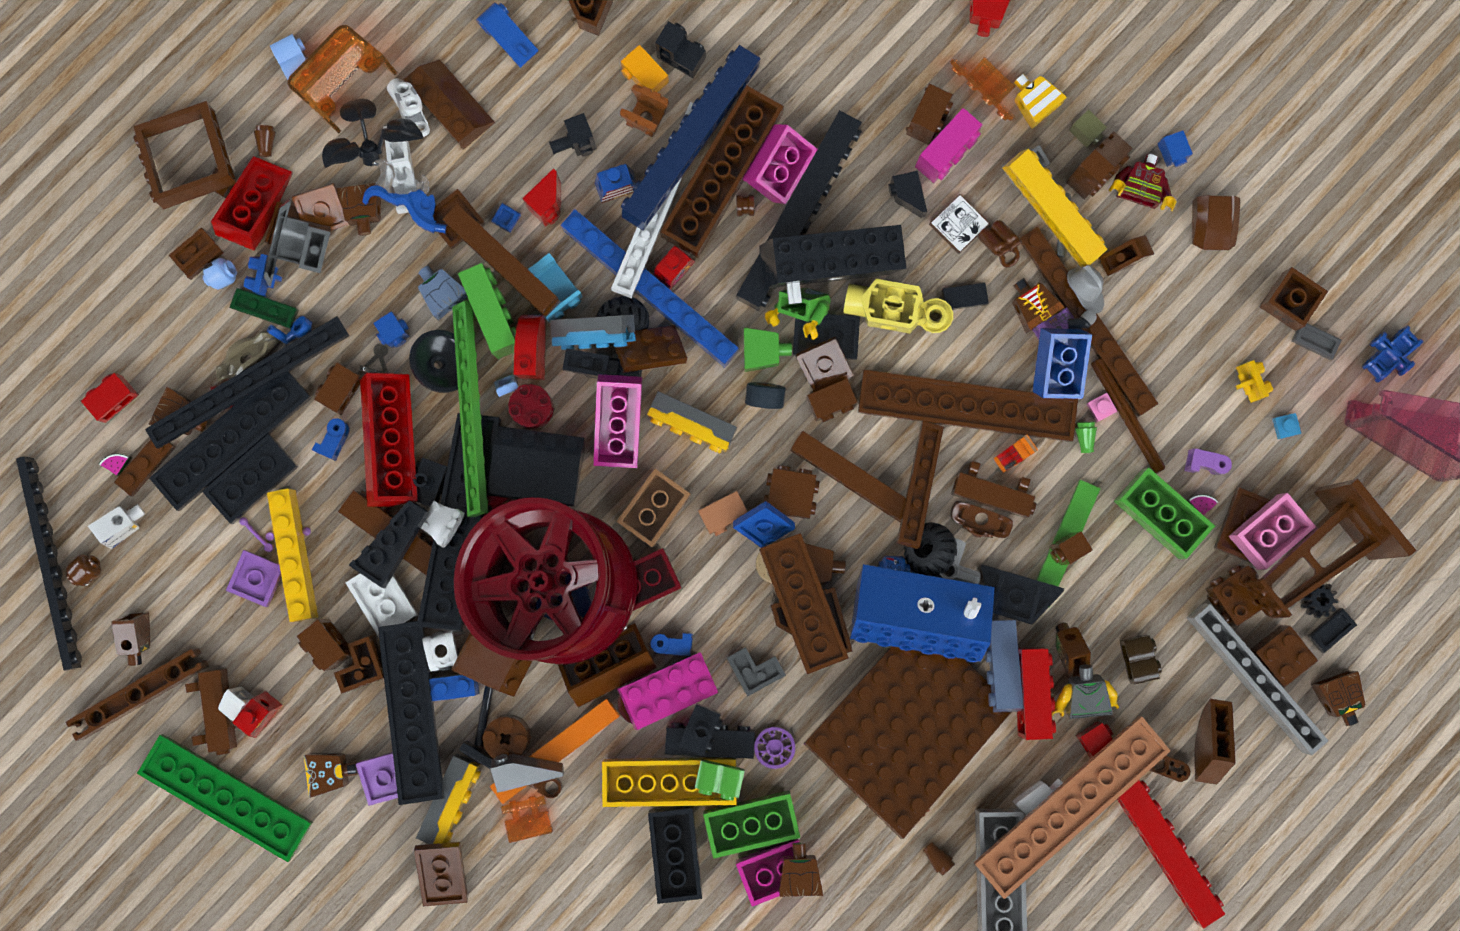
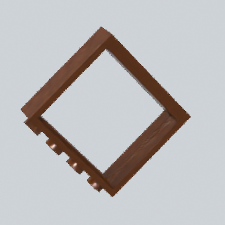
(194, 189)

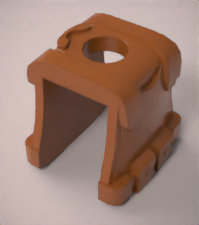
(647, 102)

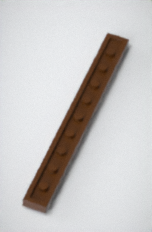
(1102, 340)

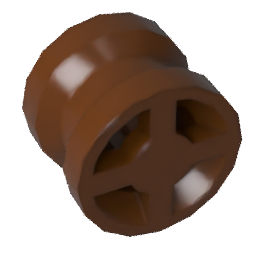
(745, 205)

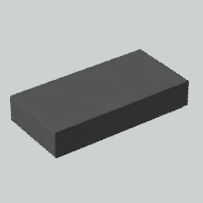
(1317, 341)

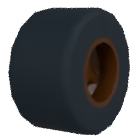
(765, 395)

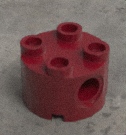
(531, 406)

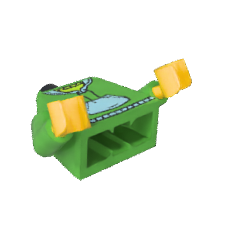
(813, 308)

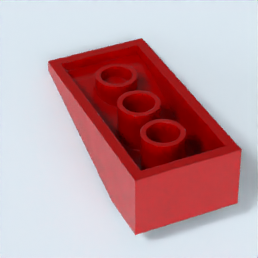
(251, 203)

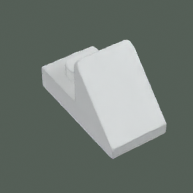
(234, 701)

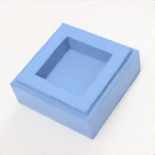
(506, 385)

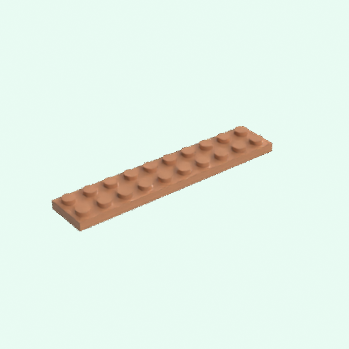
(1071, 807)

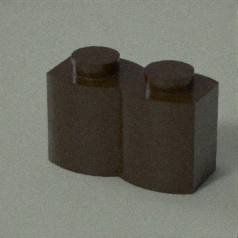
(1140, 659)

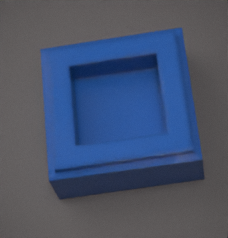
(506, 218)

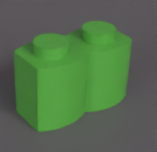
(719, 779)

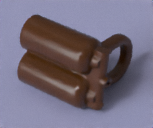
(1001, 240)

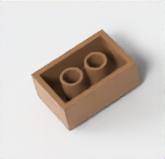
(654, 508)

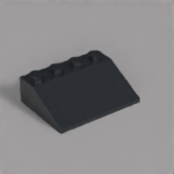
(535, 465)

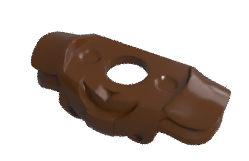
(996, 526)

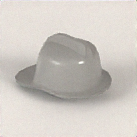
(1087, 285)

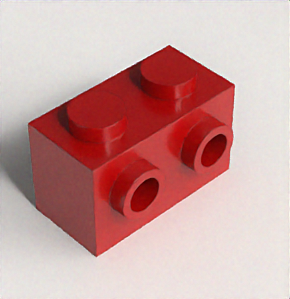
(109, 397)

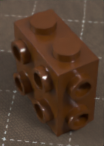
(792, 491)
(1232, 597)

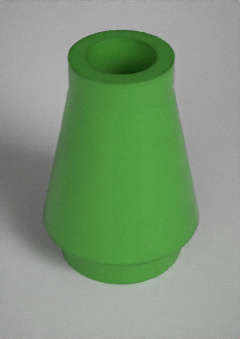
(1086, 436)

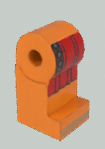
(1015, 453)

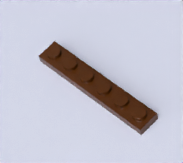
(920, 485)

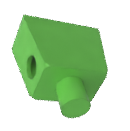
(763, 349)

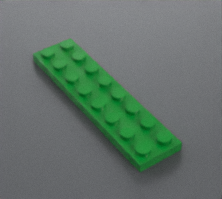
(224, 798)

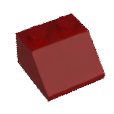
(545, 199)

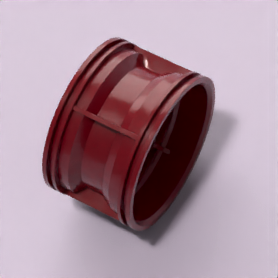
(482, 587)

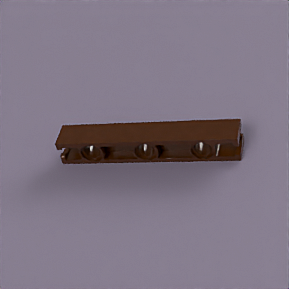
(501, 260)
(849, 475)
(124, 700)

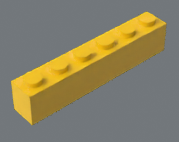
(1055, 208)
(292, 555)

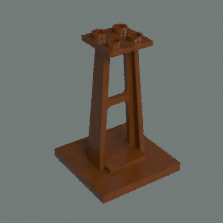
(1363, 521)

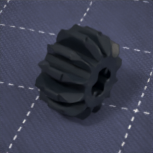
(1320, 608)

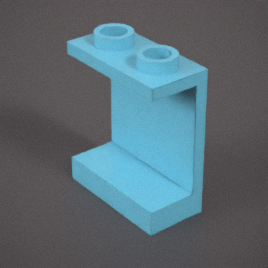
(556, 280)

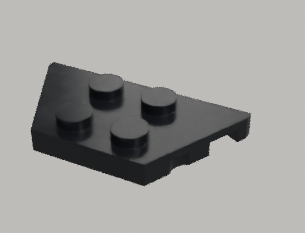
(1018, 595)

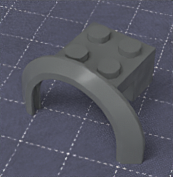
(297, 243)

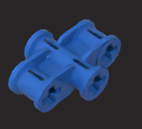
(1392, 354)

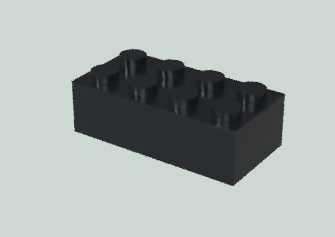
(675, 854)

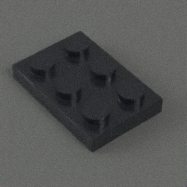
(842, 326)

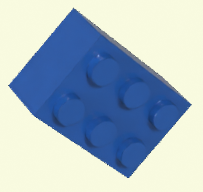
(1062, 363)

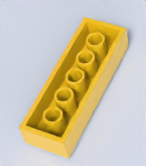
(657, 782)

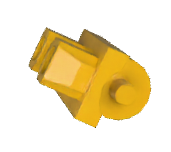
(1252, 381)

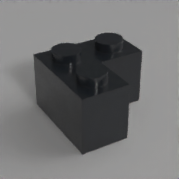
(679, 52)

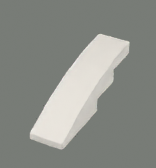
(399, 155)

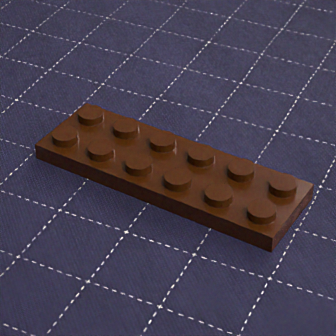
(803, 603)

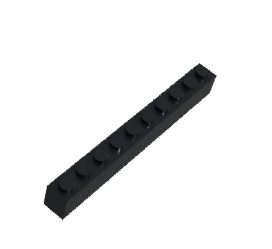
(805, 199)

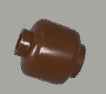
(83, 570)

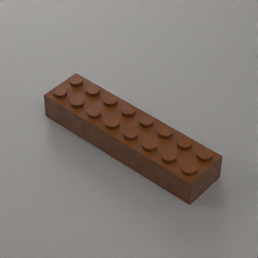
(721, 172)

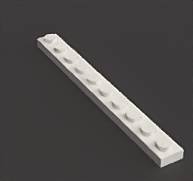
(641, 247)

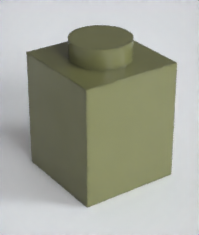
(1088, 129)

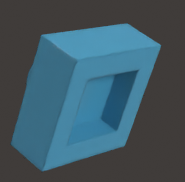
(1286, 426)

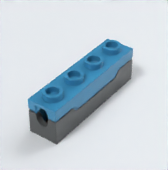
(593, 331)

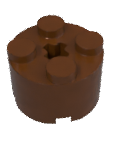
(511, 725)

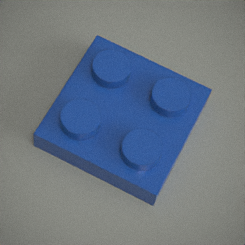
(764, 524)

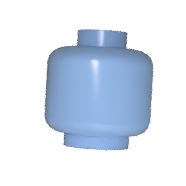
(219, 273)

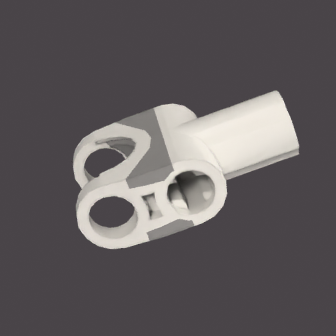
(408, 103)

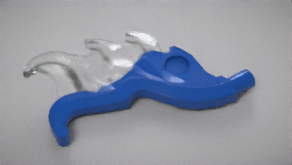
(406, 191)

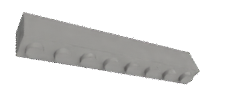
(1257, 679)

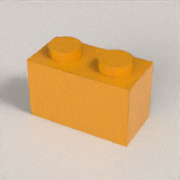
(644, 70)

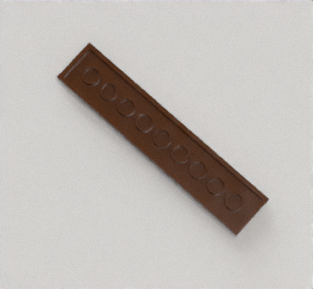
(967, 405)

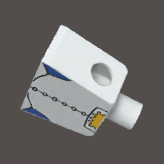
(109, 528)

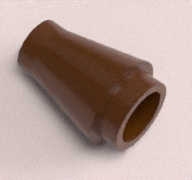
(264, 139)
(938, 858)

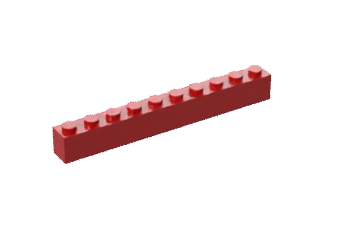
(1160, 839)

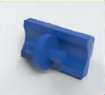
(259, 284)

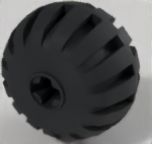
(626, 306)
(929, 561)

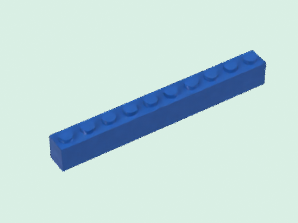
(652, 290)

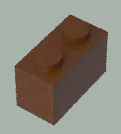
(338, 388)
(832, 400)
(1070, 548)

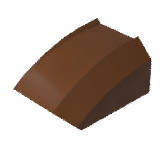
(1215, 222)

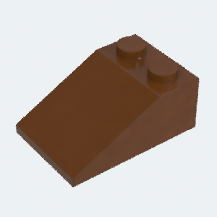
(490, 668)

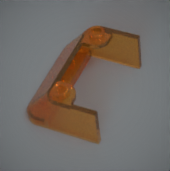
(331, 67)

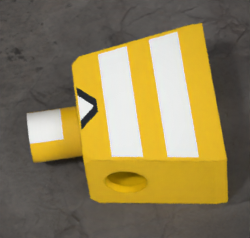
(1037, 99)

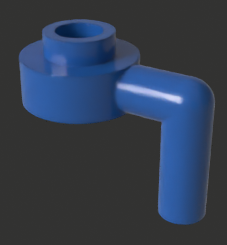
(299, 328)

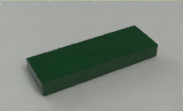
(264, 308)

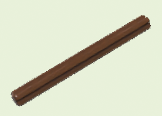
(1128, 415)

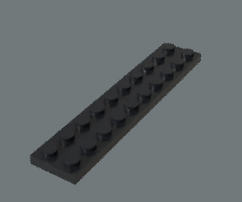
(438, 600)

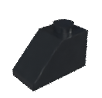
(908, 192)

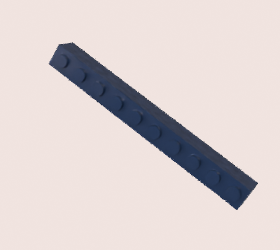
(690, 137)

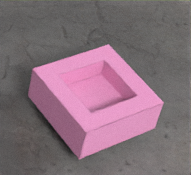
(1101, 407)

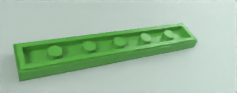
(1073, 521)

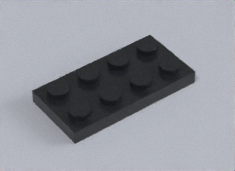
(250, 479)

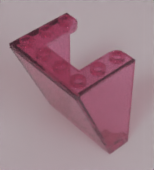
(1413, 429)

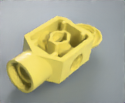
(896, 307)

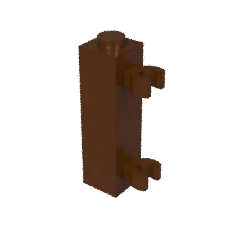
(994, 495)
(219, 729)

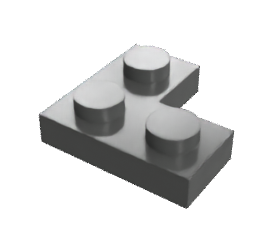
(751, 676)

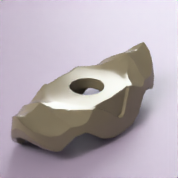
(257, 347)

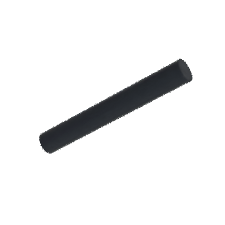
(483, 718)

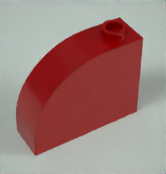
(530, 347)

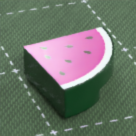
(115, 463)
(1202, 503)

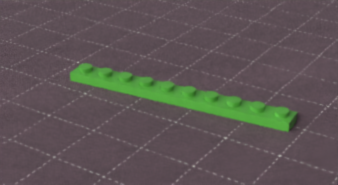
(469, 409)

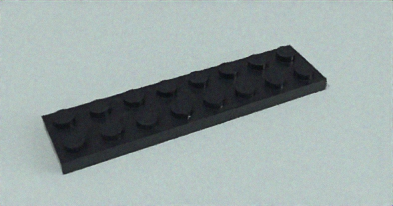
(228, 440)
(411, 714)

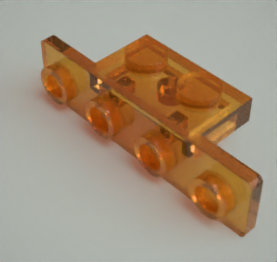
(989, 82)

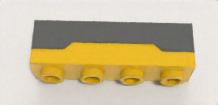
(692, 422)
(446, 812)

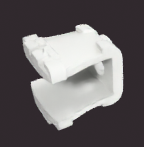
(442, 523)
(447, 639)

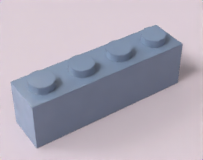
(1004, 668)

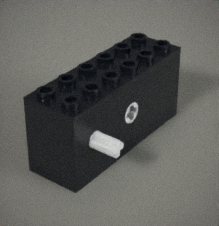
(831, 257)

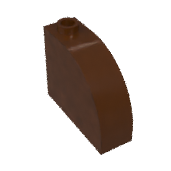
(1214, 742)

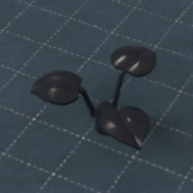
(342, 151)

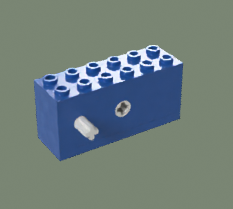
(922, 613)

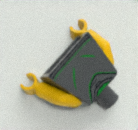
(1086, 696)

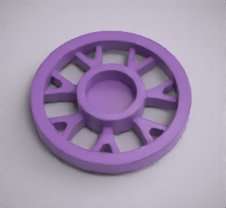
(774, 747)

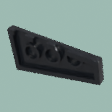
(386, 552)

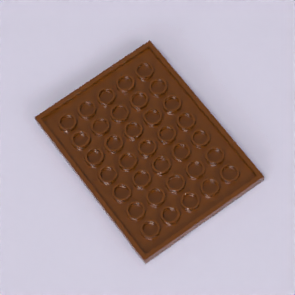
(907, 733)

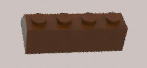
(449, 102)
(616, 665)

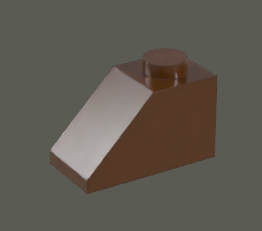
(1126, 255)

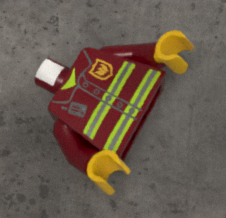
(1144, 184)

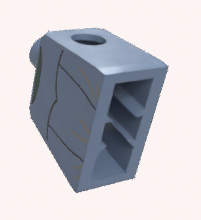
(440, 291)

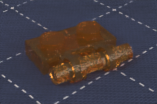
(528, 825)

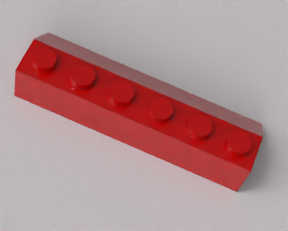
(388, 439)

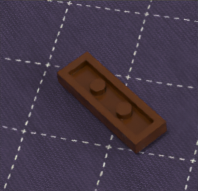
(143, 467)

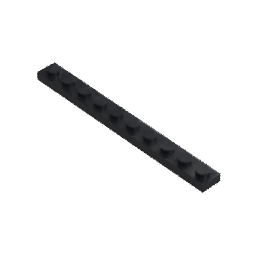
(247, 382)
(47, 557)

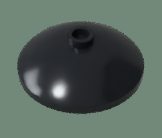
(432, 348)

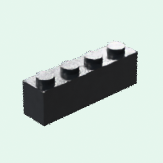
(727, 742)

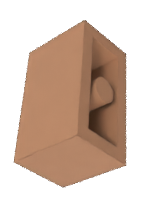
(722, 513)

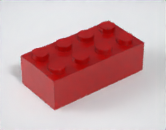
(1035, 719)

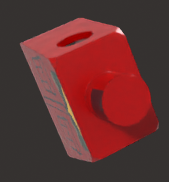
(256, 715)

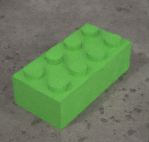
(489, 309)
(1164, 513)
(751, 824)

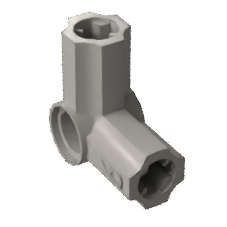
(959, 572)

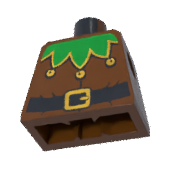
(1071, 649)

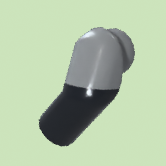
(1083, 321)

